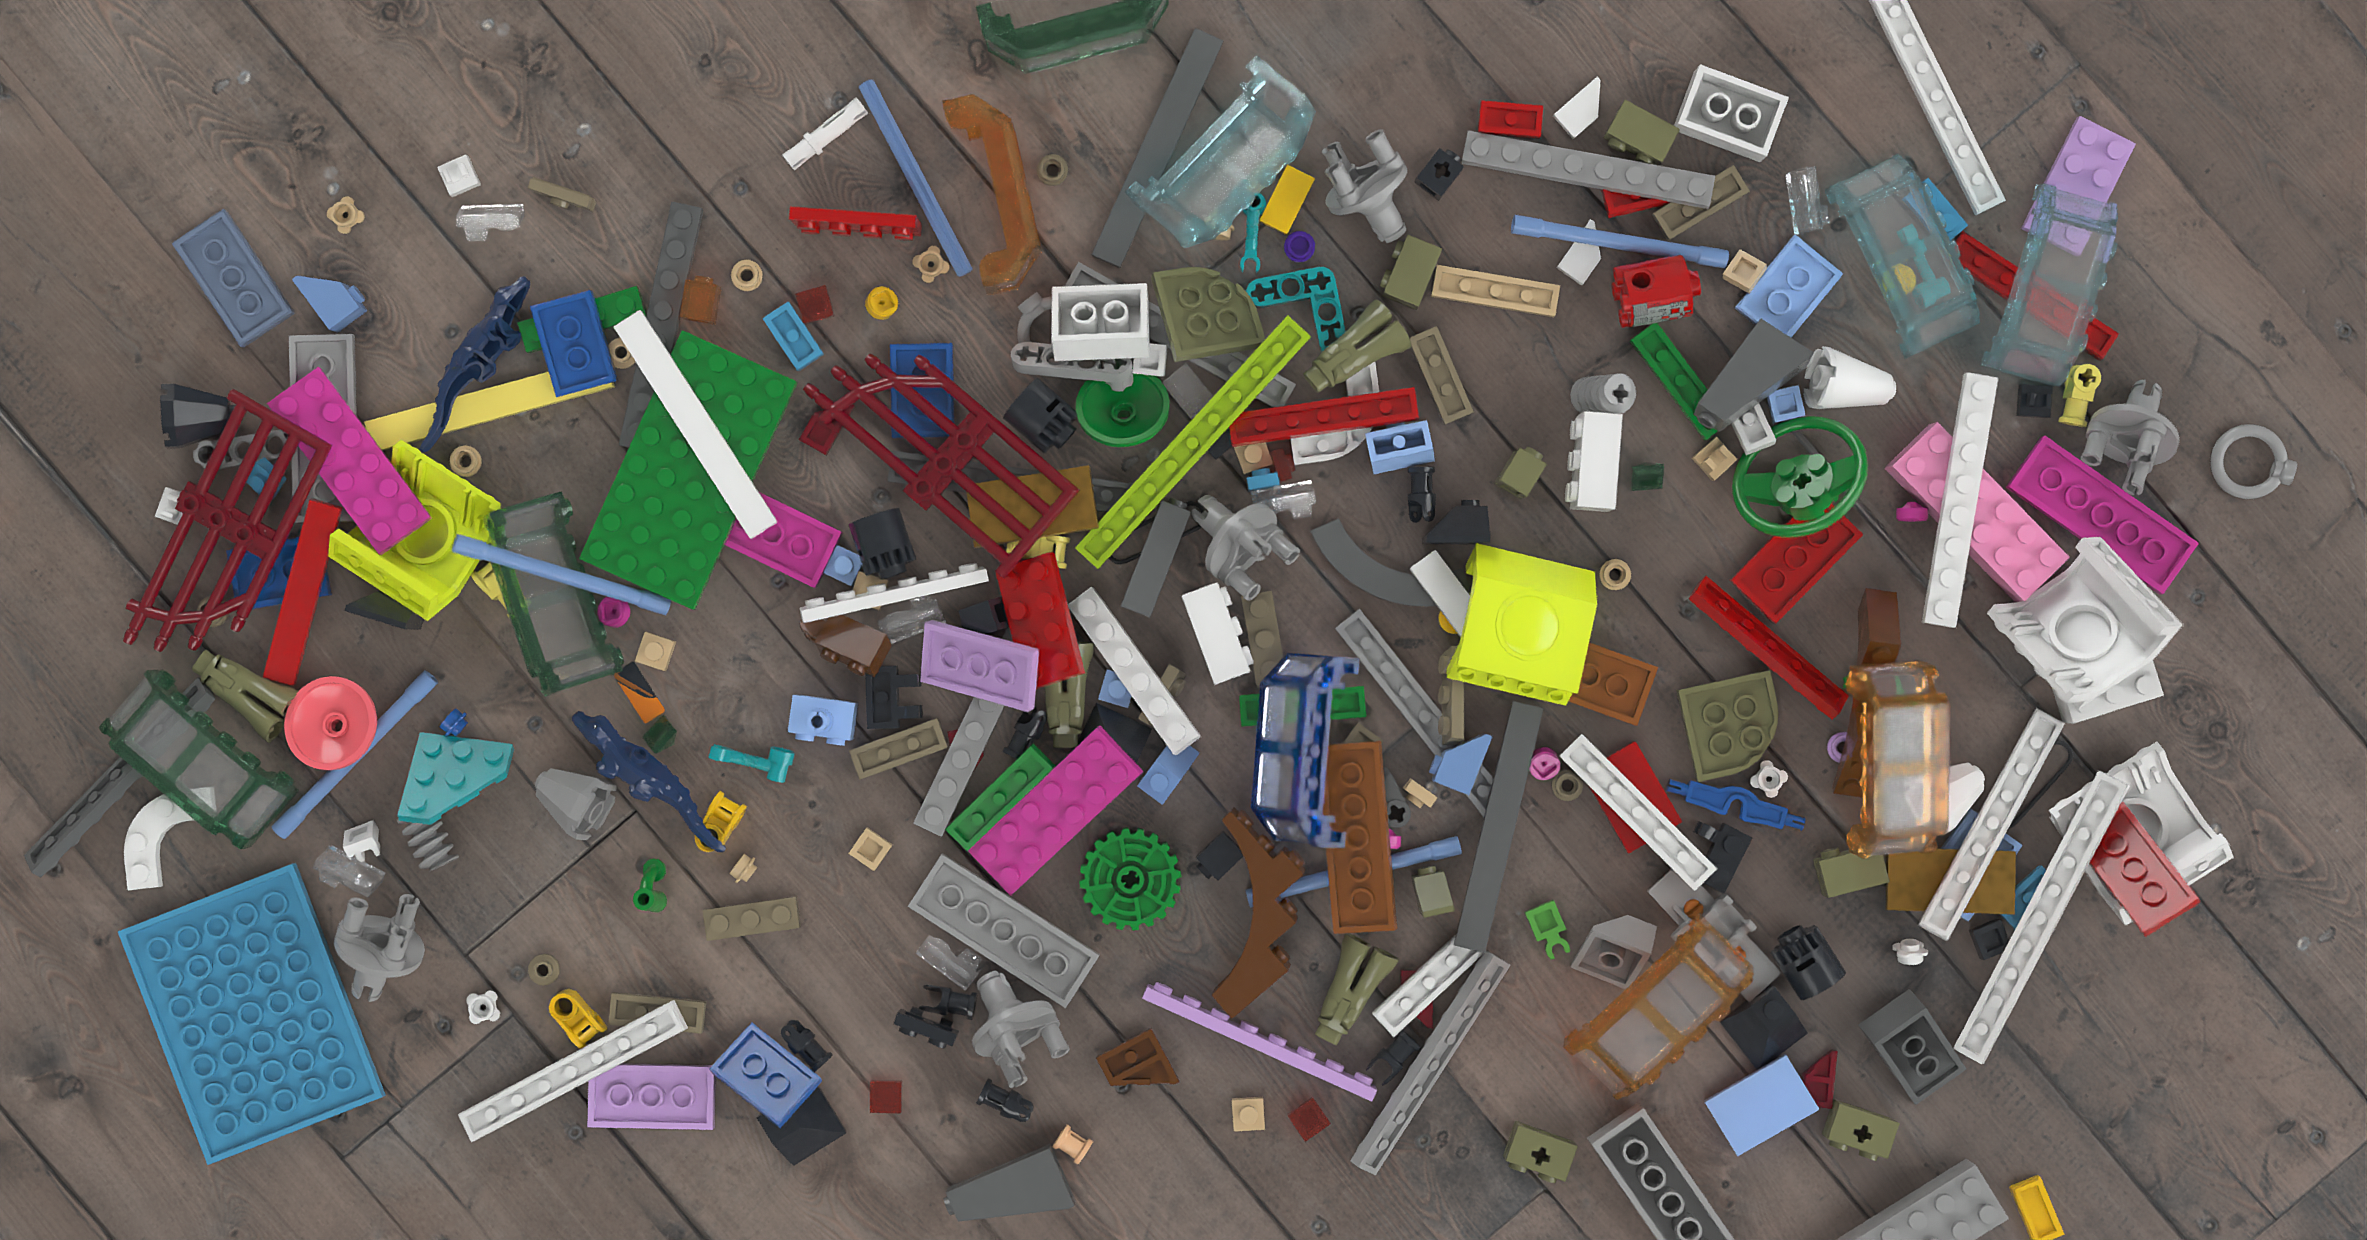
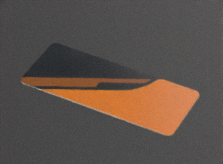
(639, 692)

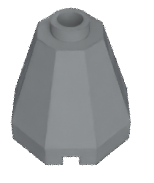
(575, 800)

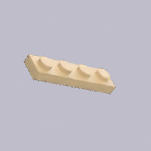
(1495, 291)

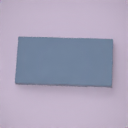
(233, 278)

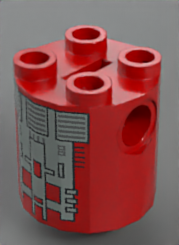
(1655, 291)

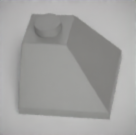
(1616, 950)

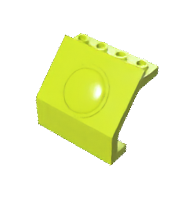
(422, 567)
(1525, 625)

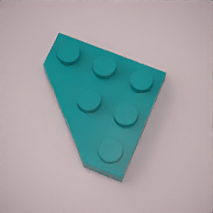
(449, 774)

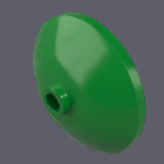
(1143, 403)

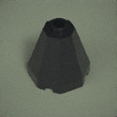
(191, 415)

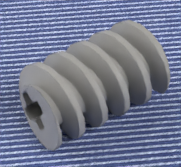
(1603, 394)
(429, 844)

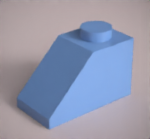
(332, 300)
(1460, 764)
(1167, 773)

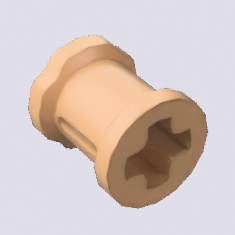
(1072, 1144)

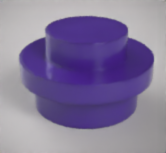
(1299, 246)

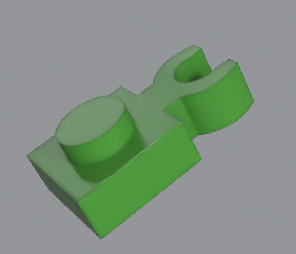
(1546, 924)

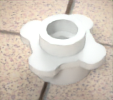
(1778, 778)
(1910, 951)
(475, 1011)

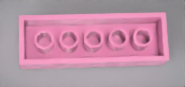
(2003, 534)

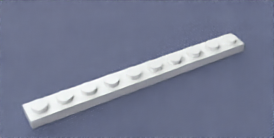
(2041, 916)

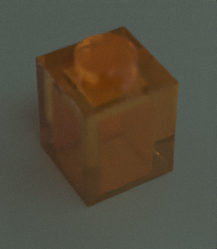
(700, 300)

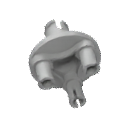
(1367, 187)
(2132, 435)
(1240, 541)
(379, 944)
(1013, 1026)

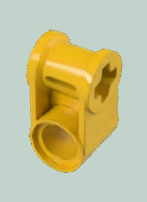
(721, 820)
(578, 1019)

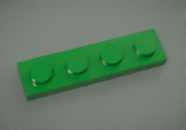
(611, 308)
(1672, 373)
(1344, 704)
(1000, 797)

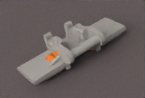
(1684, 904)

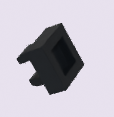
(2034, 401)

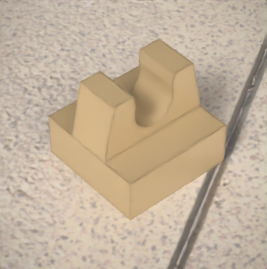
(1714, 458)

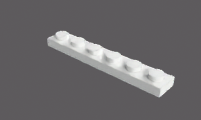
(880, 595)
(1134, 671)
(1638, 812)

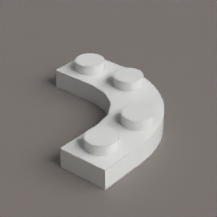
(1337, 444)
(144, 842)

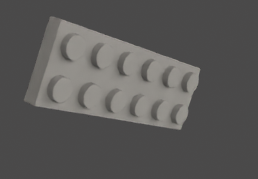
(337, 359)
(1003, 930)

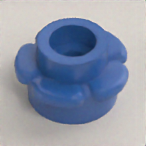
(454, 723)

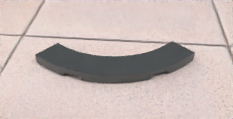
(1369, 574)

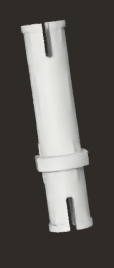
(824, 134)

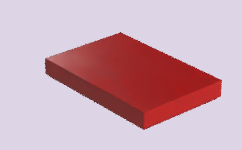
(1636, 769)

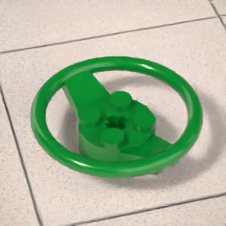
(1803, 483)

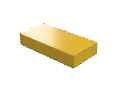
(1287, 199)
(2036, 1209)

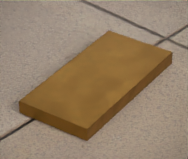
(1076, 517)
(1917, 877)

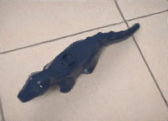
(477, 354)
(642, 772)

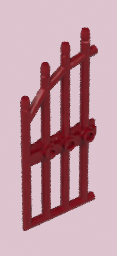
(953, 455)
(231, 523)

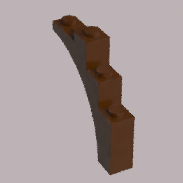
(1877, 643)
(1272, 916)

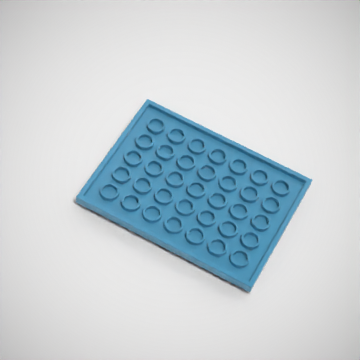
(251, 1013)

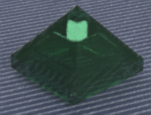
(1647, 476)
(660, 735)

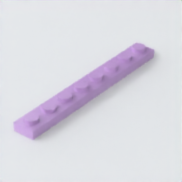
(1273, 1045)

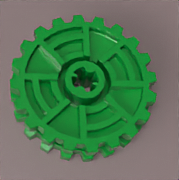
(1145, 898)

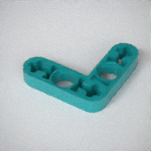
(1317, 298)

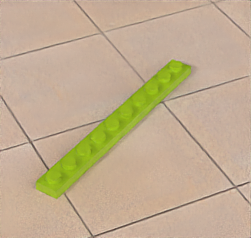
(1193, 442)

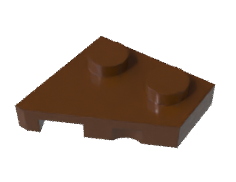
(1138, 1062)

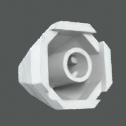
(1965, 786)

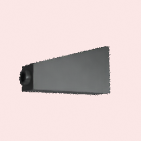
(1753, 373)
(1156, 557)
(1013, 1188)

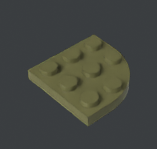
(1205, 313)
(1729, 723)

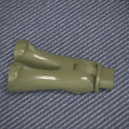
(1342, 358)
(232, 681)
(1067, 707)
(1343, 1004)

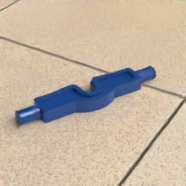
(1751, 808)

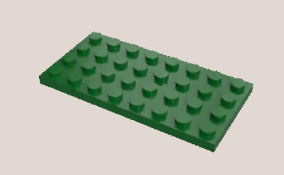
(663, 510)

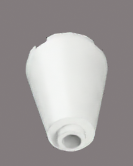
(1845, 382)

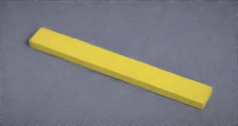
(472, 409)

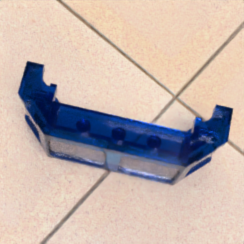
(1294, 748)

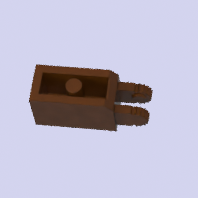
(849, 643)

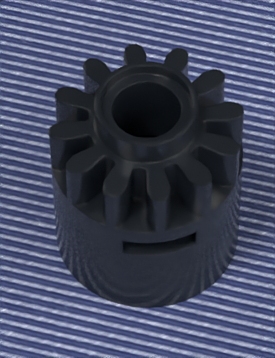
(1042, 417)
(883, 543)
(1807, 961)

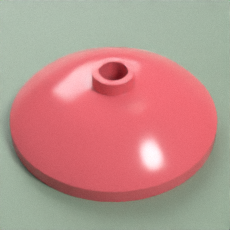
(313, 721)

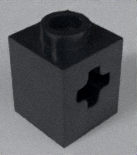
(1433, 185)
(985, 616)
(1218, 857)

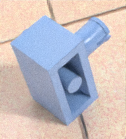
(1400, 446)
(822, 718)

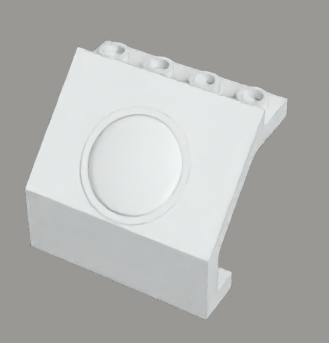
(2088, 625)
(2165, 814)

